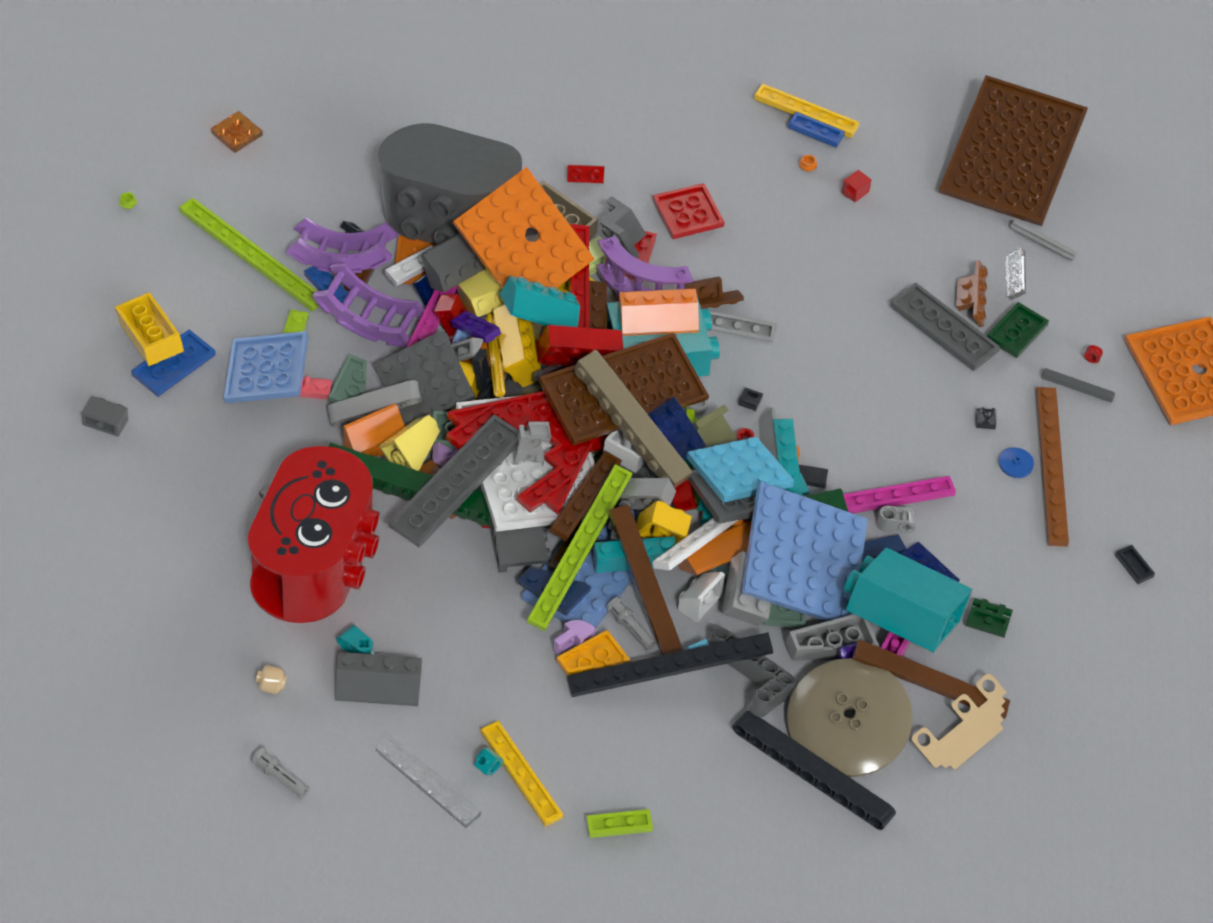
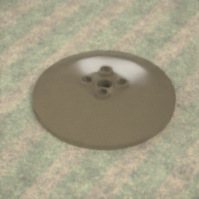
(856, 743)

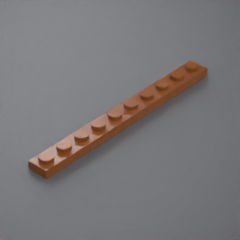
(1052, 467)

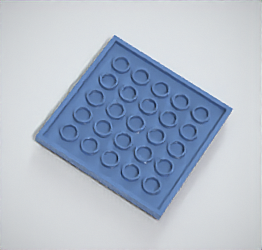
(802, 553)

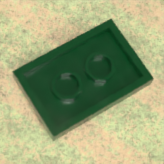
(1018, 329)

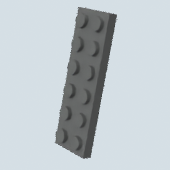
(945, 326)

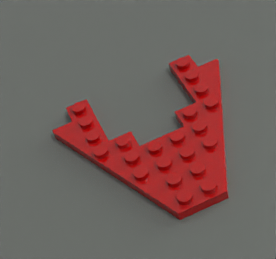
(517, 411)

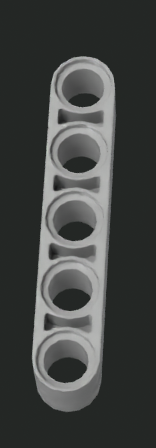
(357, 407)

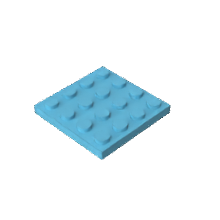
(738, 468)

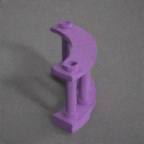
(370, 242)
(620, 261)
(360, 324)

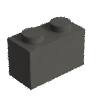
(105, 416)

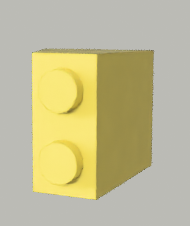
(480, 293)
(411, 443)

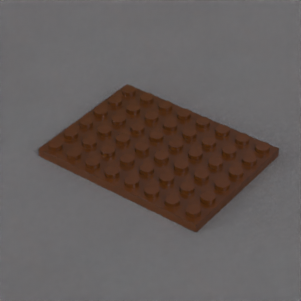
(1013, 150)

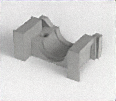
(530, 442)

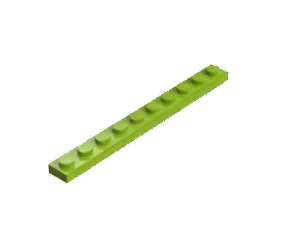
(249, 252)
(579, 548)

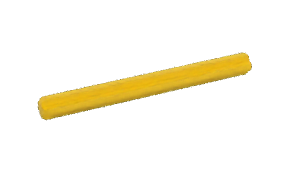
(496, 367)

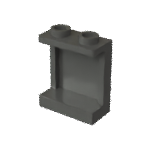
(521, 547)

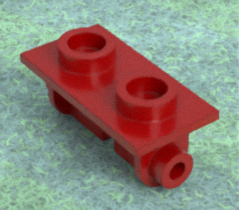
(585, 174)

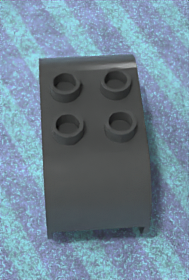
(437, 176)

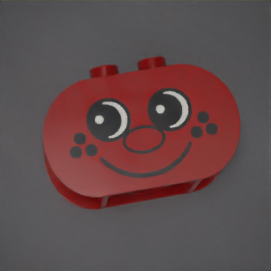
(312, 535)

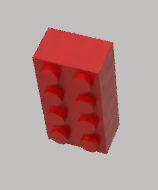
(569, 344)

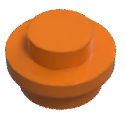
(808, 163)

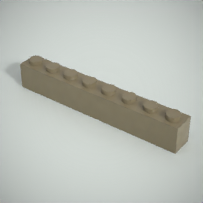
(631, 419)

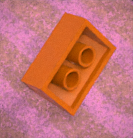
(372, 430)

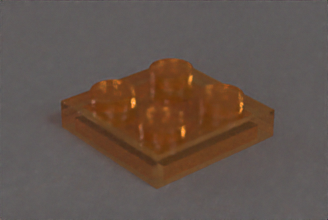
(236, 131)

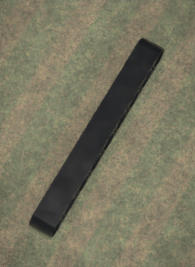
(814, 770)

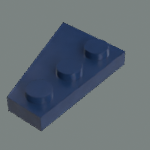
(536, 580)

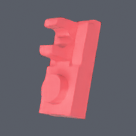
(316, 388)

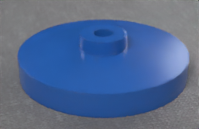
(1016, 462)

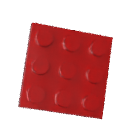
(688, 211)

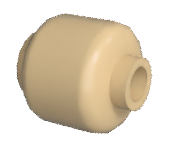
(271, 679)

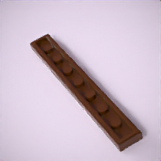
(645, 580)
(920, 674)

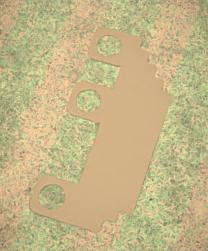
(971, 734)

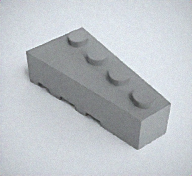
(823, 639)

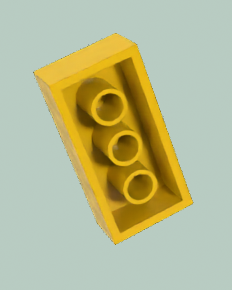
(149, 329)
(517, 346)

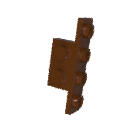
(711, 294)

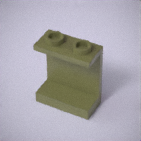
(715, 429)

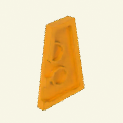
(593, 654)

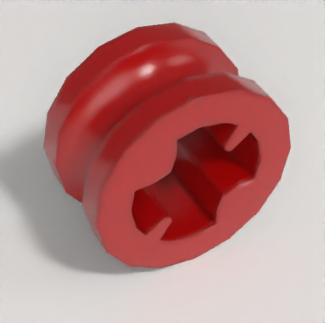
(1093, 354)
(744, 432)

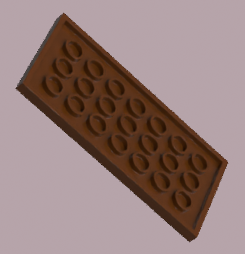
(650, 372)

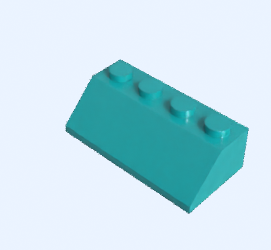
(540, 303)

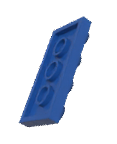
(168, 372)

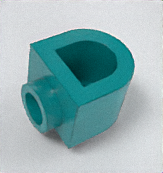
(488, 761)

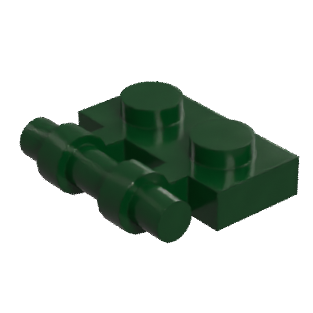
(988, 621)

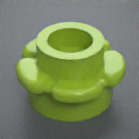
(127, 200)

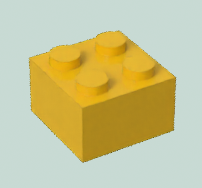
(663, 521)

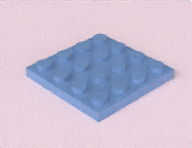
(266, 367)

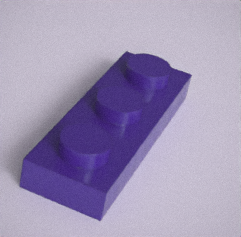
(476, 326)

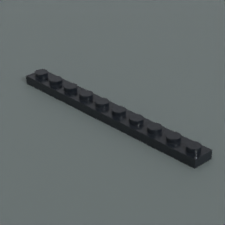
(670, 664)

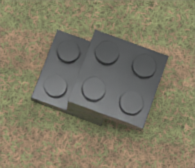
(622, 224)

